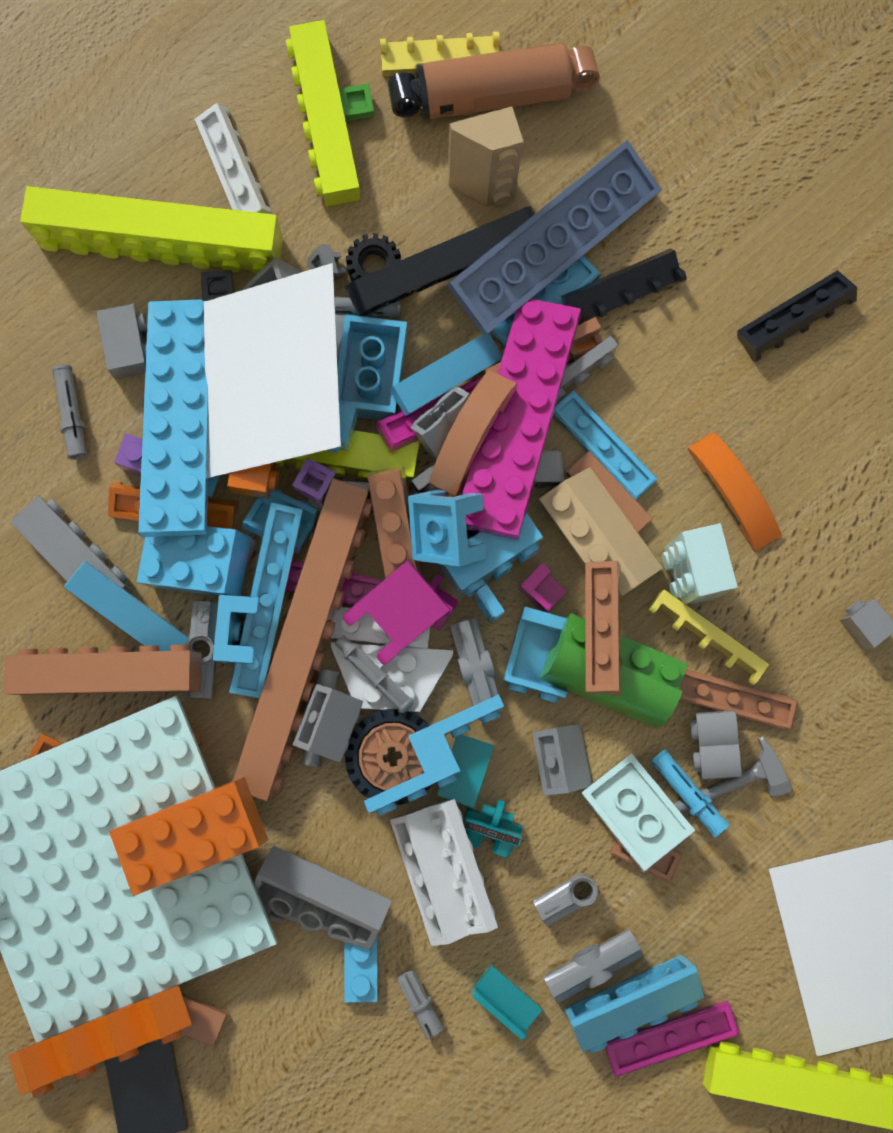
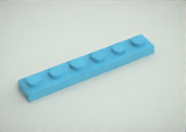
(269, 586)

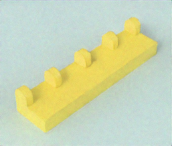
(403, 56)
(710, 635)

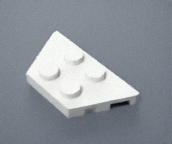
(411, 669)

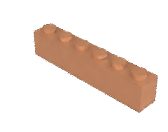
(103, 672)

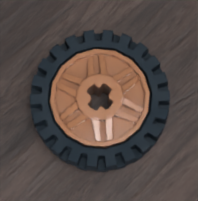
(372, 741)

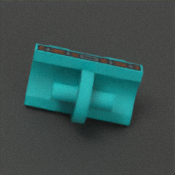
(493, 824)

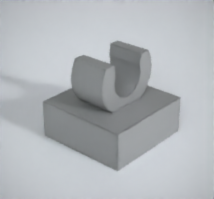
(322, 256)

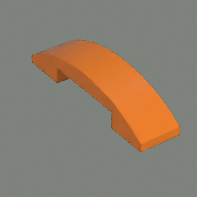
(737, 489)

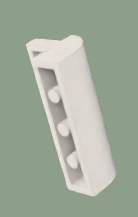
(443, 873)

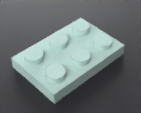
(637, 812)

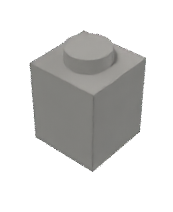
(868, 623)

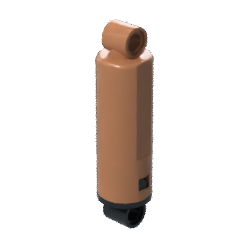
(493, 81)

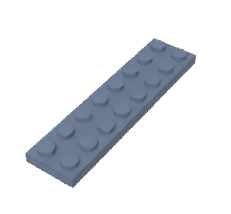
(554, 238)

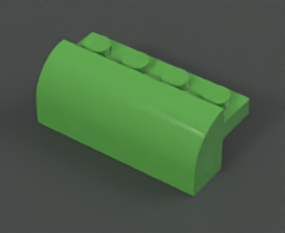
(647, 676)

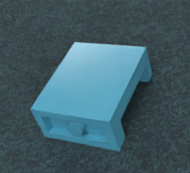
(533, 640)

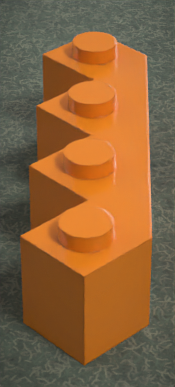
(100, 1039)

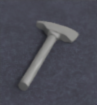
(766, 768)

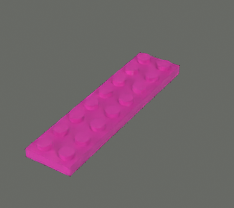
(515, 443)

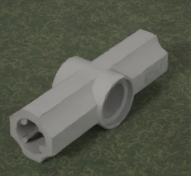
(203, 630)
(474, 661)
(593, 965)

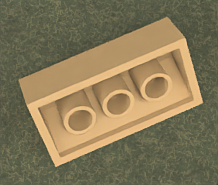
(485, 156)
(598, 528)

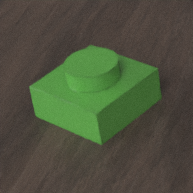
(356, 102)

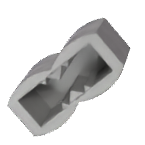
(436, 423)
(717, 744)

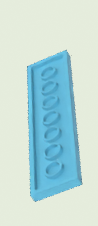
(174, 422)

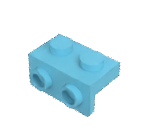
(257, 516)

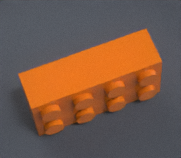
(188, 836)

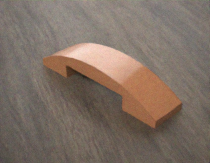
(469, 431)

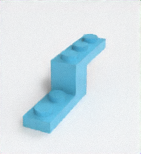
(435, 755)

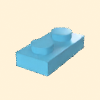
(360, 973)

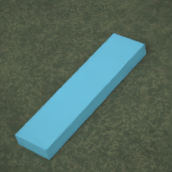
(445, 373)
(604, 444)
(123, 608)

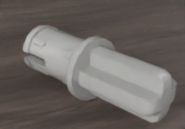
(420, 1004)

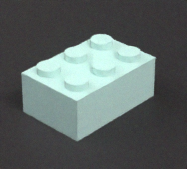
(699, 565)

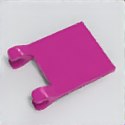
(402, 607)

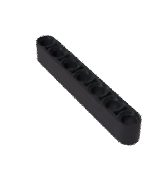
(431, 265)

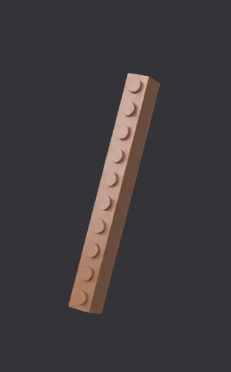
(303, 638)

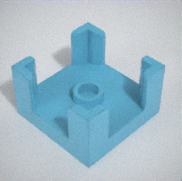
(441, 529)
(229, 629)

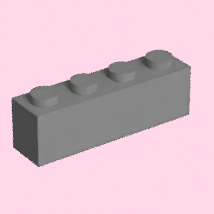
(62, 541)

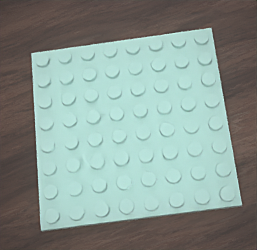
(66, 909)

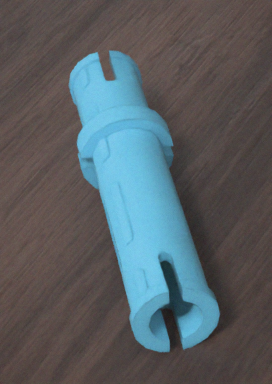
(689, 792)

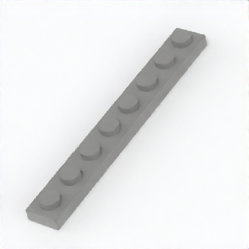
(574, 374)

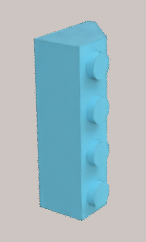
(634, 1003)

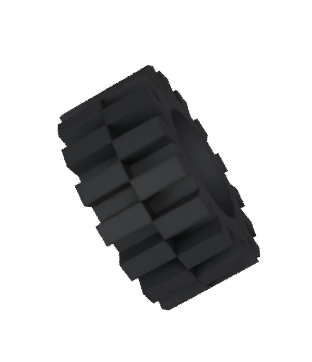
(367, 247)

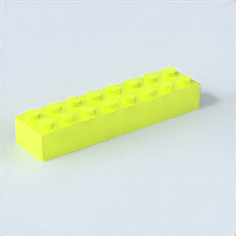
(151, 230)

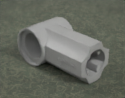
(562, 901)

